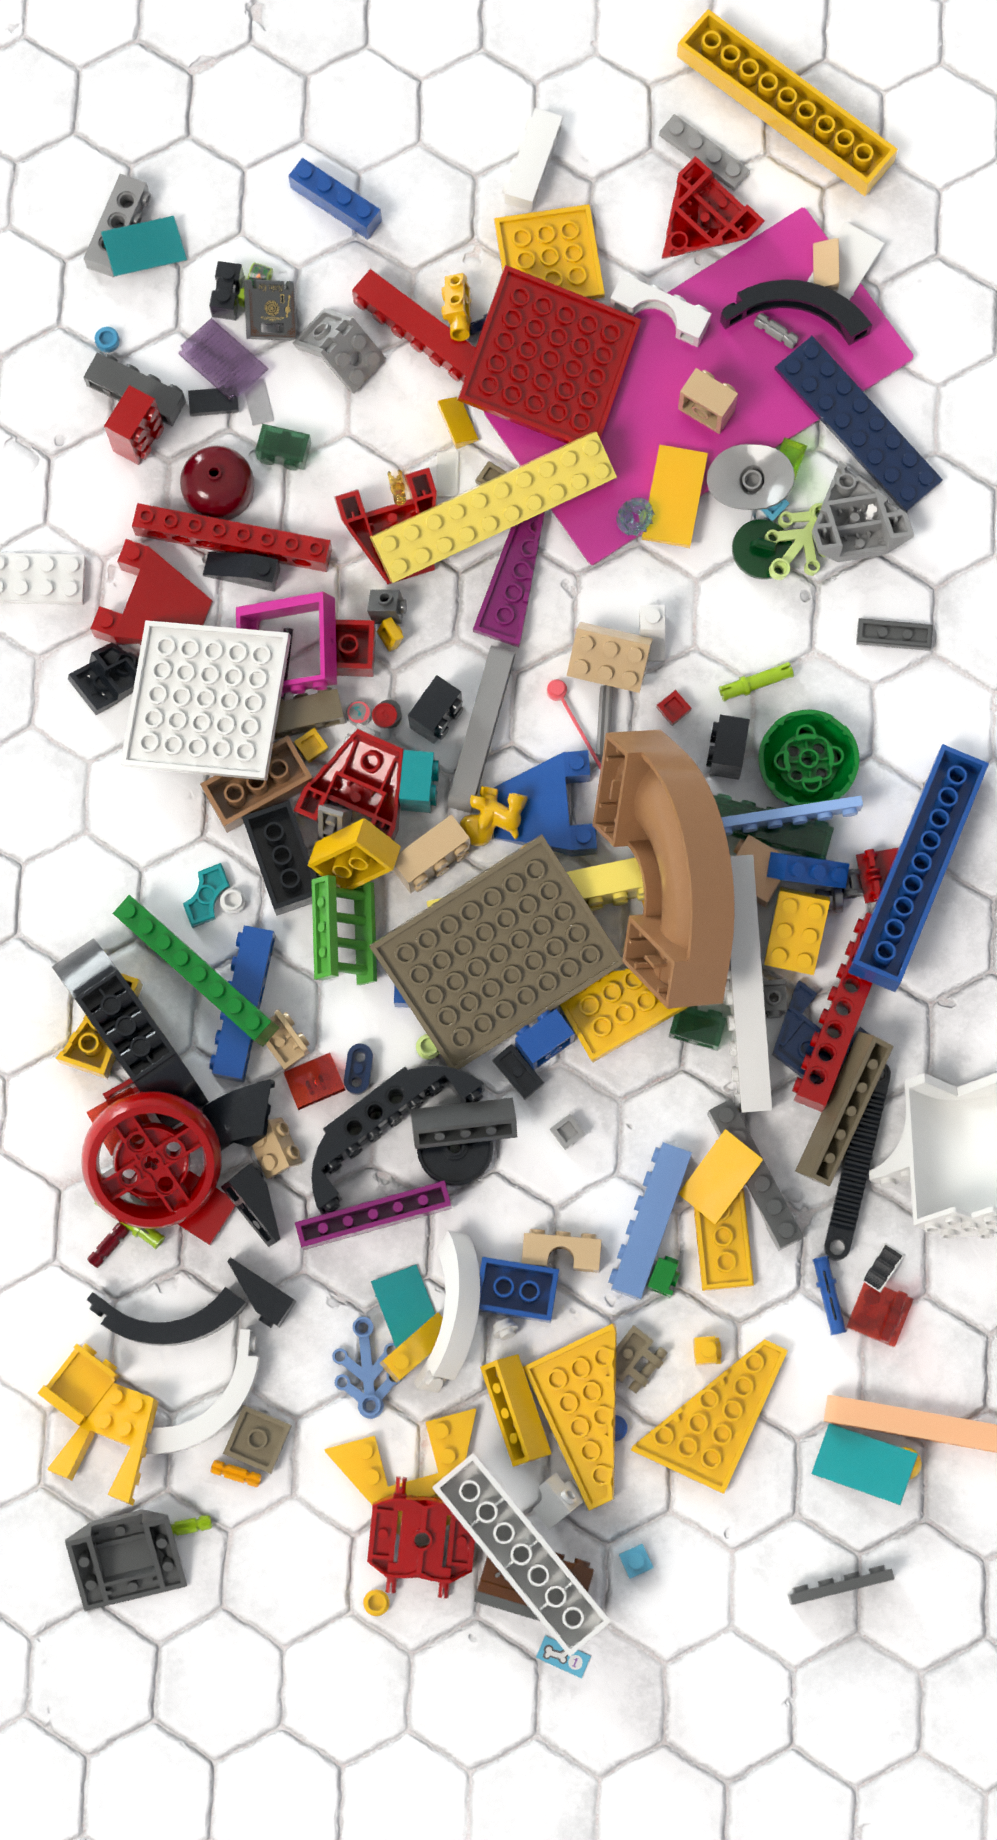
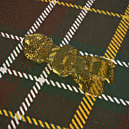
(397, 488)

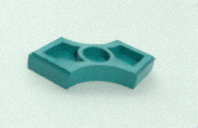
(202, 904)

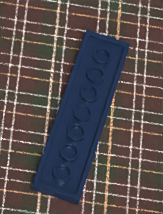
(858, 424)

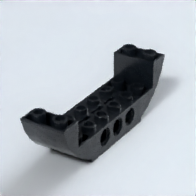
(126, 1026)
(414, 1087)

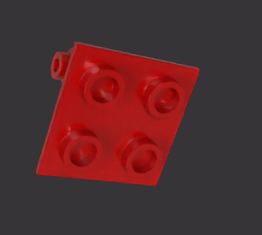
(874, 870)

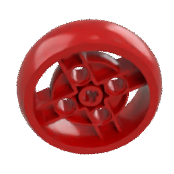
(112, 1184)

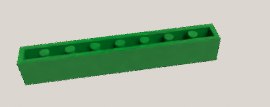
(196, 970)

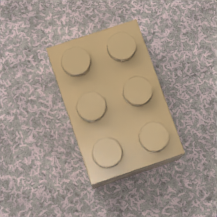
(609, 657)
(432, 854)

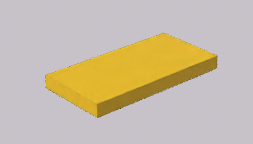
(675, 495)
(725, 1248)

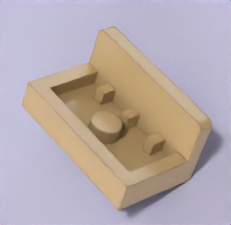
(285, 1043)
(276, 1150)

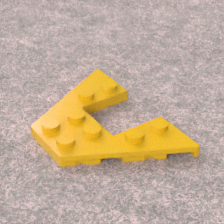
(364, 1467)

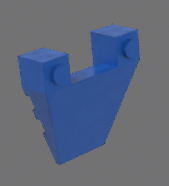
(548, 805)

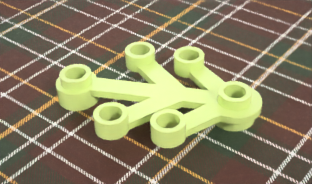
(802, 538)

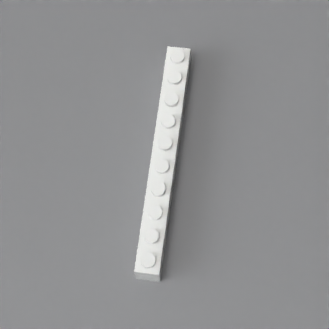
(747, 996)

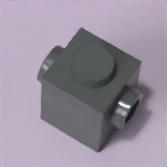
(386, 604)

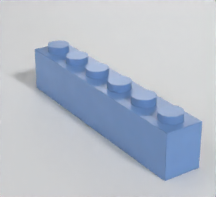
(651, 1221)

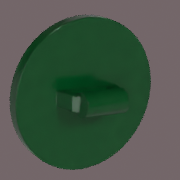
(753, 552)

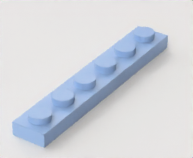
(795, 814)

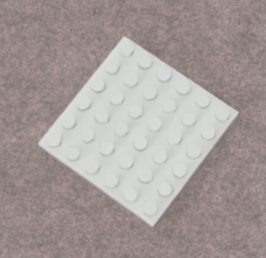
(206, 700)

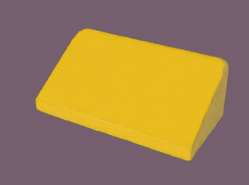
(457, 422)

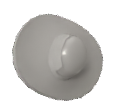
(750, 477)

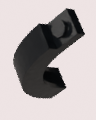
(801, 296)
(179, 1332)

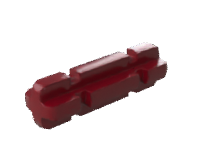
(107, 1245)

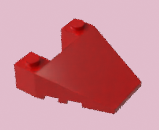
(366, 524)
(157, 595)
(361, 778)

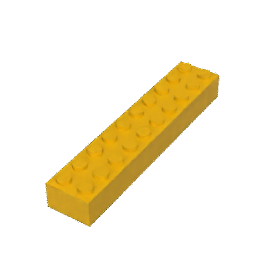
(786, 102)

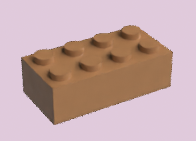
(240, 796)

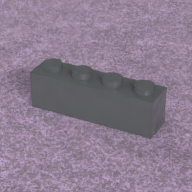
(113, 379)
(463, 1123)

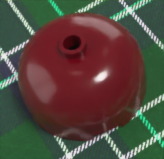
(223, 493)

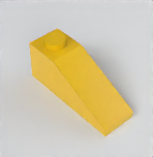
(413, 1349)

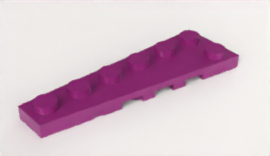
(509, 590)

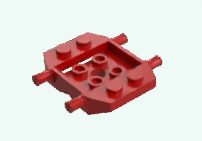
(415, 1561)

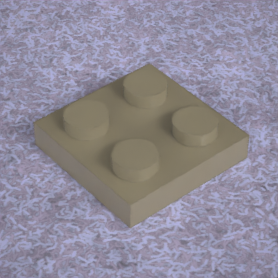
(257, 1439)

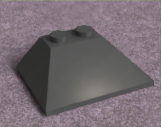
(125, 1558)

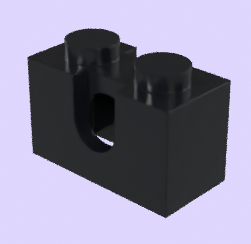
(223, 302)

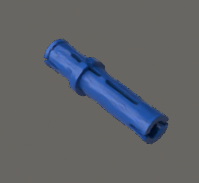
(822, 1264)

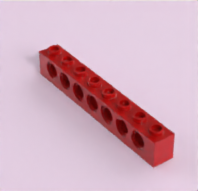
(231, 537)
(806, 1091)

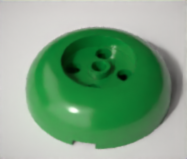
(804, 731)

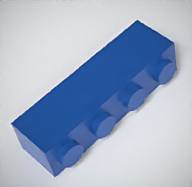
(335, 198)

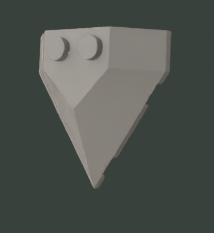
(858, 520)

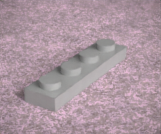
(694, 144)

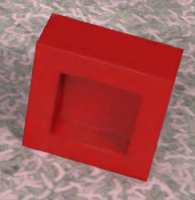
(673, 707)

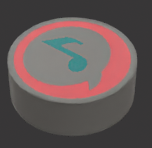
(358, 712)

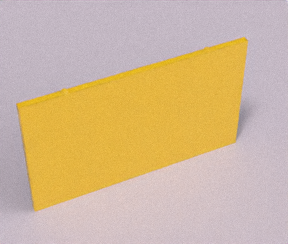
(720, 1176)

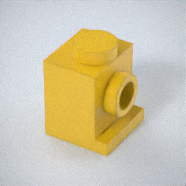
(707, 1350)

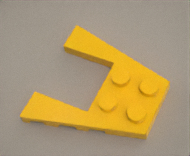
(119, 1416)

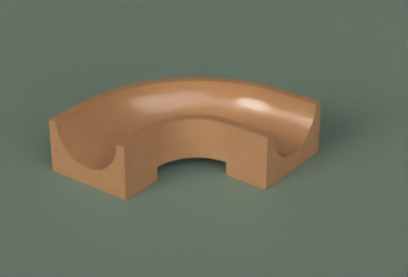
(668, 817)

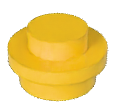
(376, 1602)

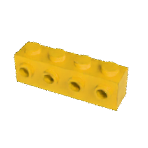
(516, 1408)

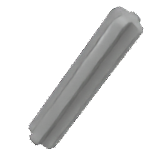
(604, 717)

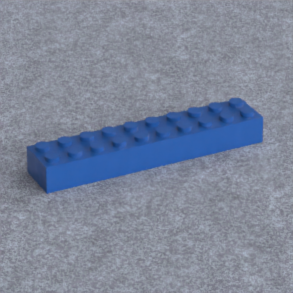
(918, 868)

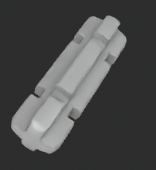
(776, 330)

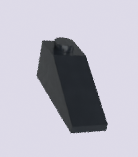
(243, 569)
(252, 1198)
(265, 1298)

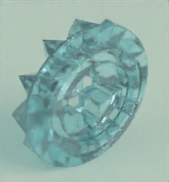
(626, 520)

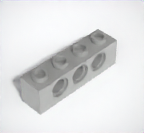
(125, 190)

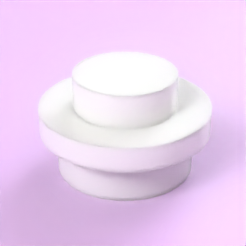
(232, 901)
(504, 1329)

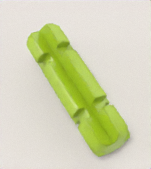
(191, 1525)

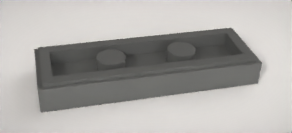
(894, 634)

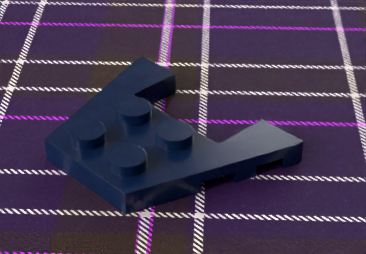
(798, 1031)

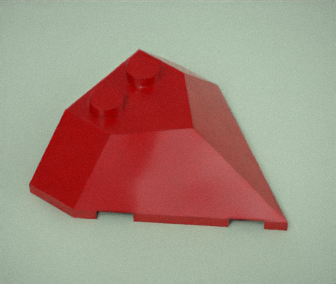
(705, 213)

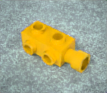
(457, 306)

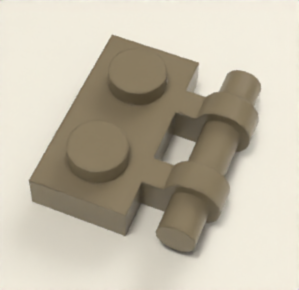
(630, 1351)

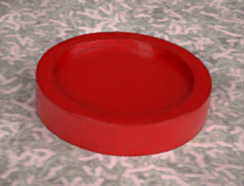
(384, 715)

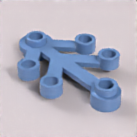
(366, 1373)

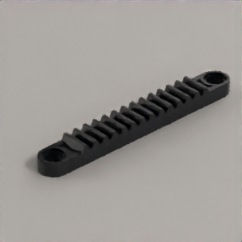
(855, 1172)

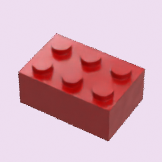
(134, 425)

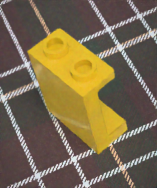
(79, 1383)

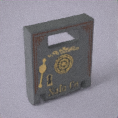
(269, 304)

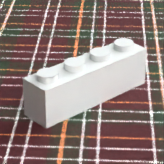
(533, 159)

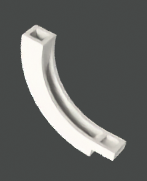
(460, 1312)
(220, 1415)

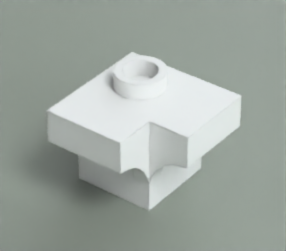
(557, 1500)

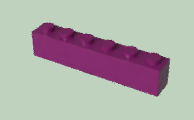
(373, 1215)

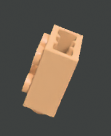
(761, 852)

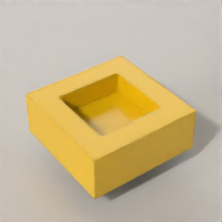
(390, 634)
(311, 745)

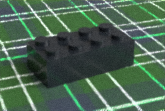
(281, 856)

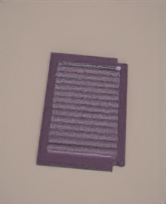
(222, 359)

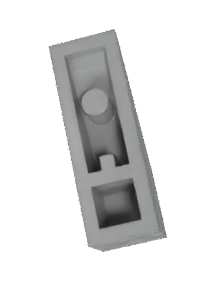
(332, 819)

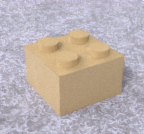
(708, 400)

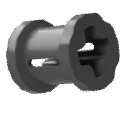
(854, 891)

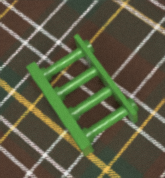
(325, 930)

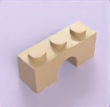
(584, 1250)

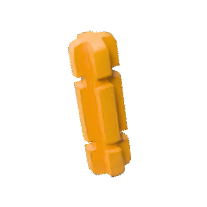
(236, 1473)

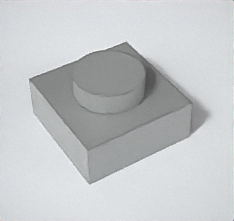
(567, 1131)

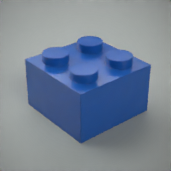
(544, 1038)

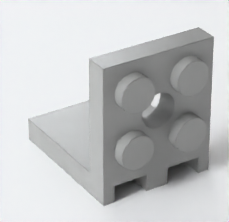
(334, 340)

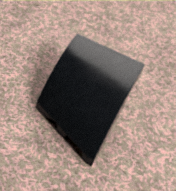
(106, 678)
(241, 1114)

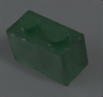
(283, 447)
(698, 1027)

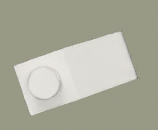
(653, 626)

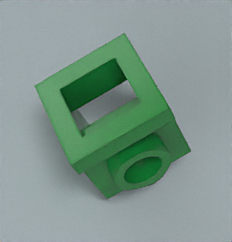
(664, 1276)

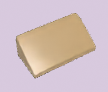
(826, 263)

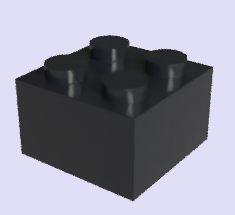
(435, 710)
(730, 742)

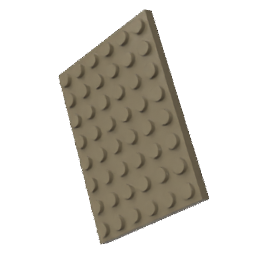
(497, 953)

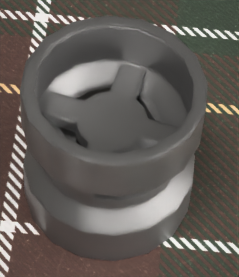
(836, 898)

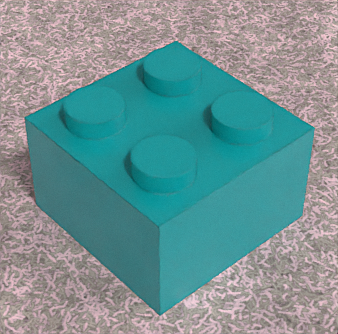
(417, 781)

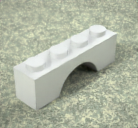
(634, 296)

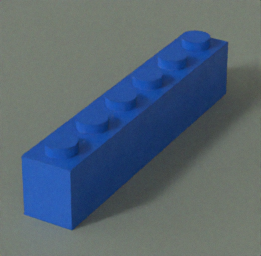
(249, 978)

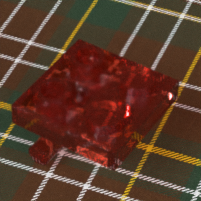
(880, 1314)

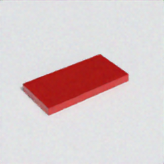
(209, 1219)

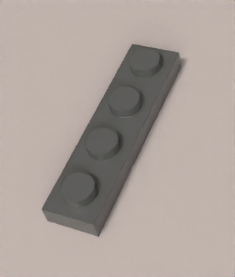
(851, 1581)

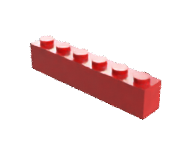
(413, 323)

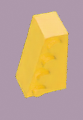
(87, 1048)

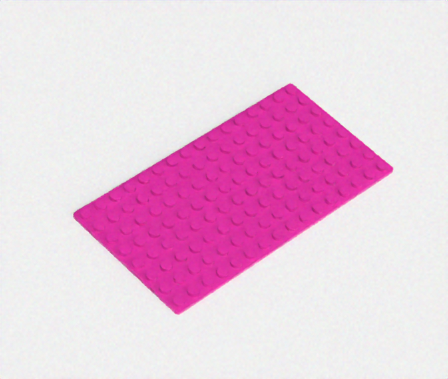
(741, 356)

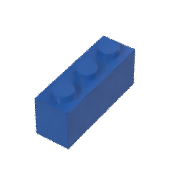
(808, 870)

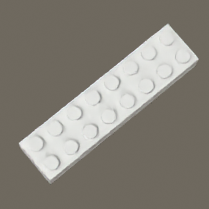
(521, 1554)

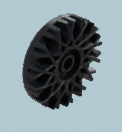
(457, 1167)

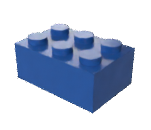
(517, 1289)

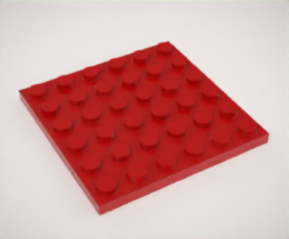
(548, 358)

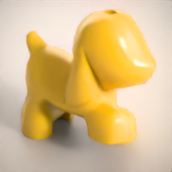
(492, 814)

